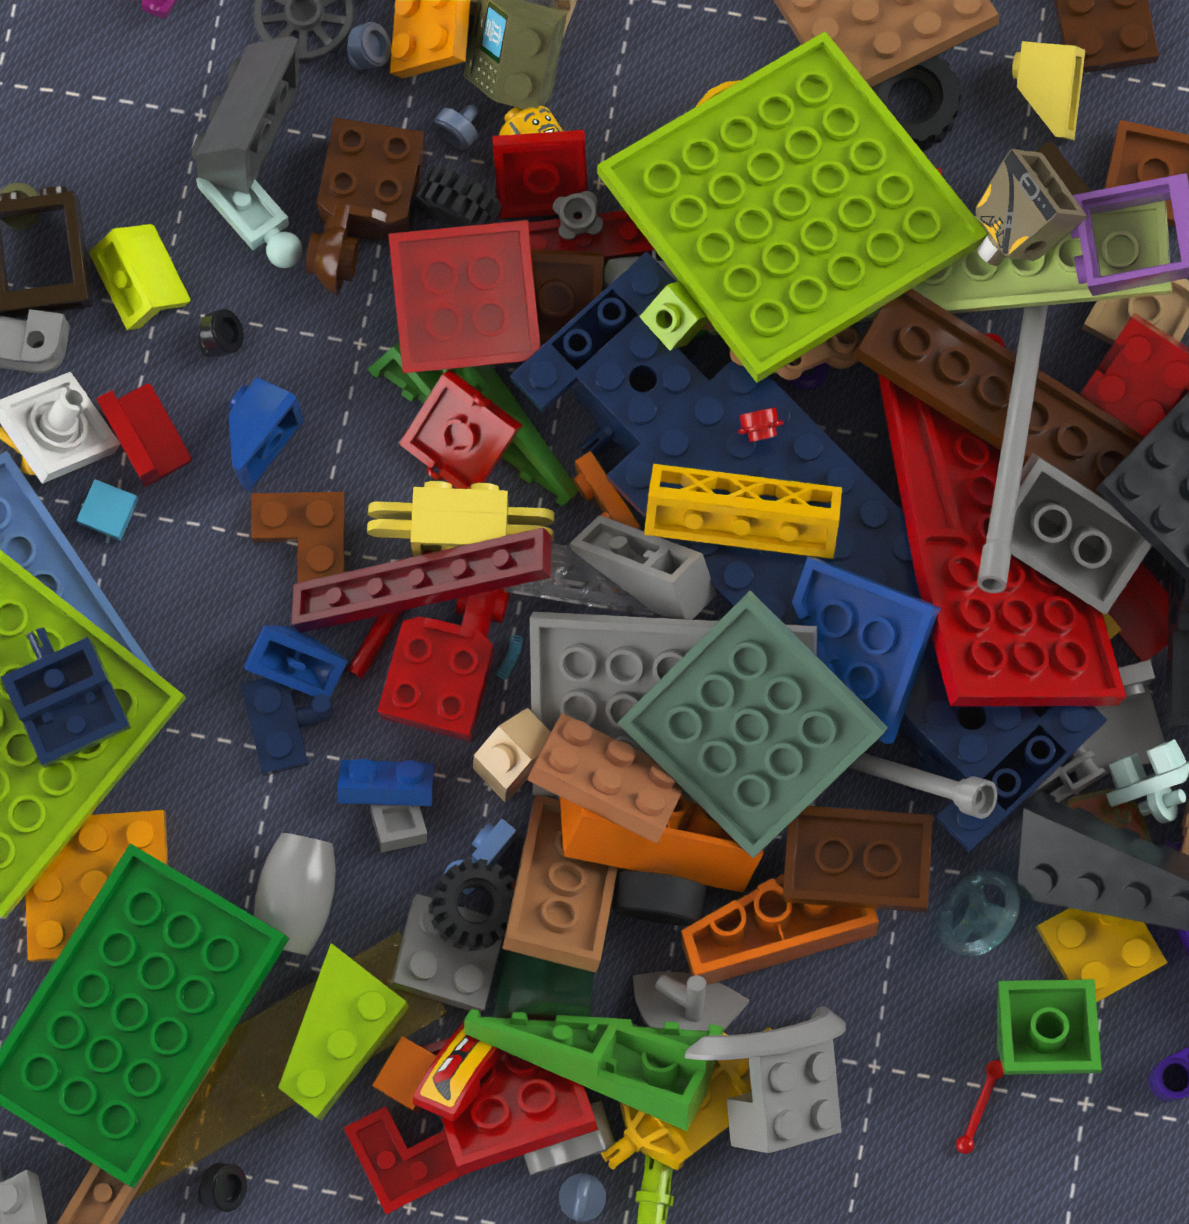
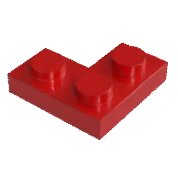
(400, 1172)

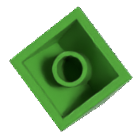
(1048, 1027)

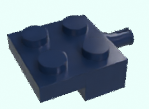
(65, 699)

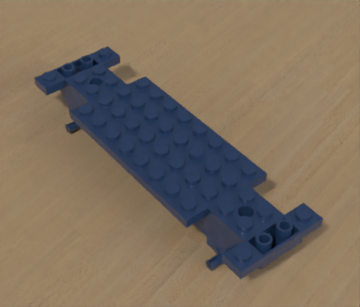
(695, 426)

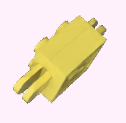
(453, 517)

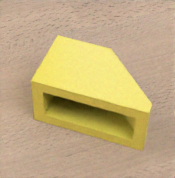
(1051, 83)

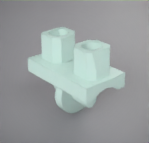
(1133, 783)

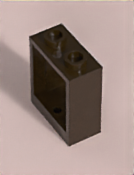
(53, 297)

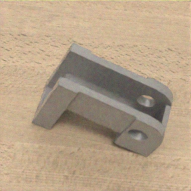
(21, 337)

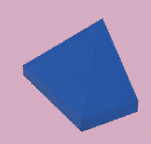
(295, 660)

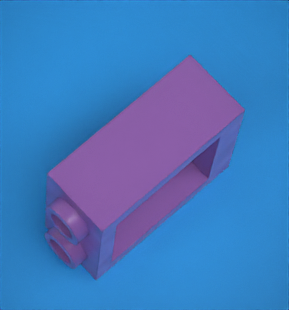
(1127, 196)

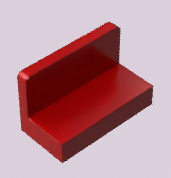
(145, 433)
(1142, 614)

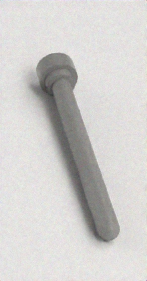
(972, 795)

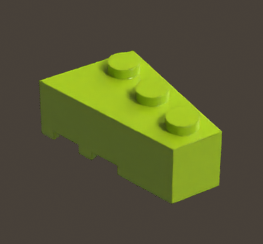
(339, 1032)

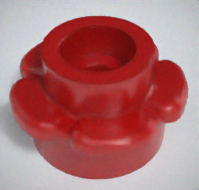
(760, 424)

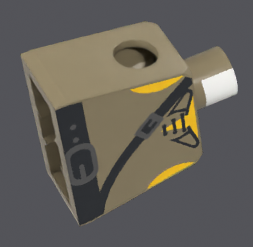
(1025, 209)

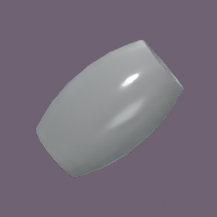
(297, 890)

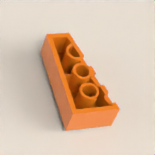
(768, 932)

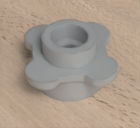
(578, 202)

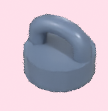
(368, 46)
(456, 127)
(582, 1197)

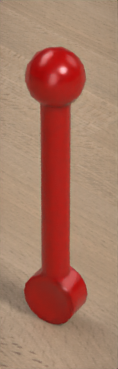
(994, 1072)

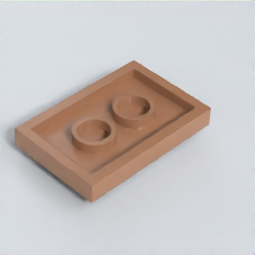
(606, 778)

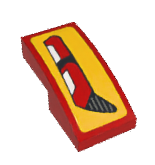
(455, 1075)

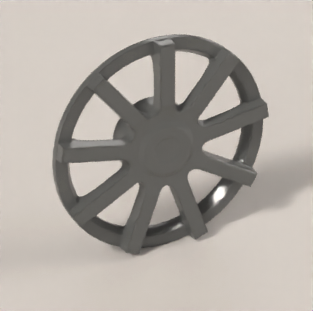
(306, 17)

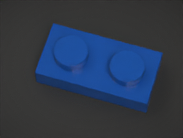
(386, 782)

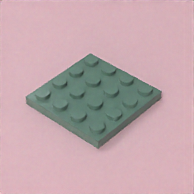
(752, 724)

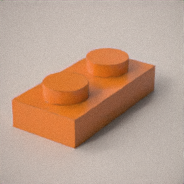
(593, 483)

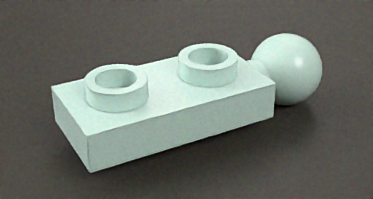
(256, 221)

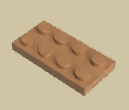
(558, 900)

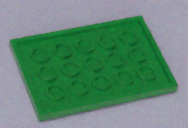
(134, 1014)

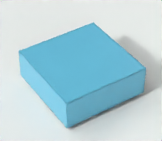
(107, 509)

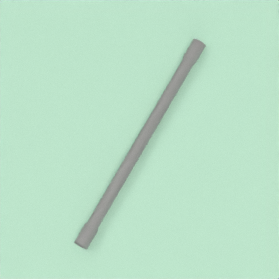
(997, 550)

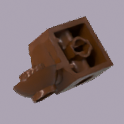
(363, 194)

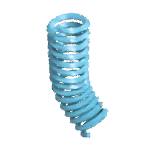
(510, 656)

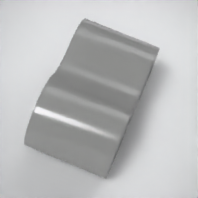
(575, 1148)

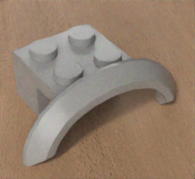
(790, 1082)

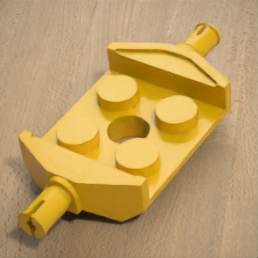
(672, 1144)

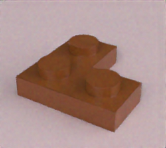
(308, 518)

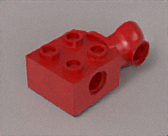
(443, 668)

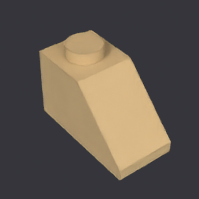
(511, 753)

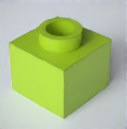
(674, 316)

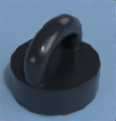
(220, 333)
(222, 1187)

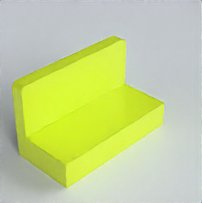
(138, 274)

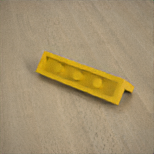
(742, 516)

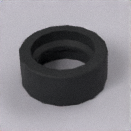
(658, 898)

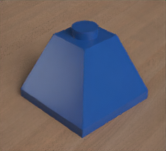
(260, 427)

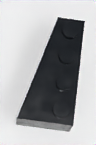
(1099, 868)

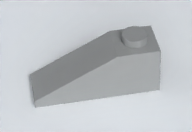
(649, 568)

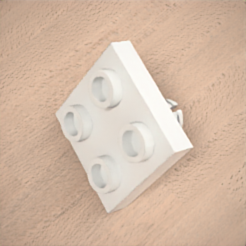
(56, 427)

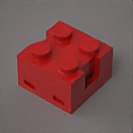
(1140, 376)

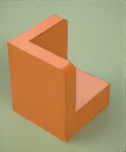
(404, 1072)

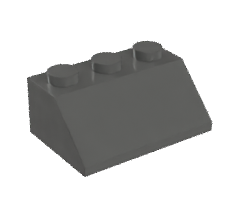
(248, 114)

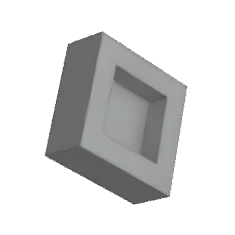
(398, 826)

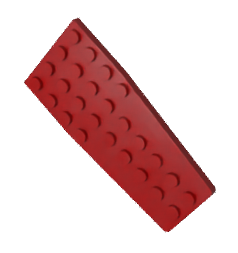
(992, 648)

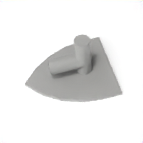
(685, 1000)

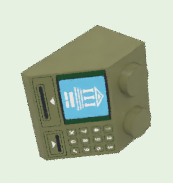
(515, 51)

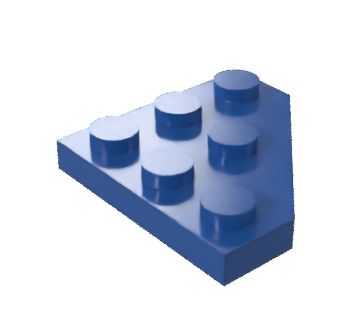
(866, 636)

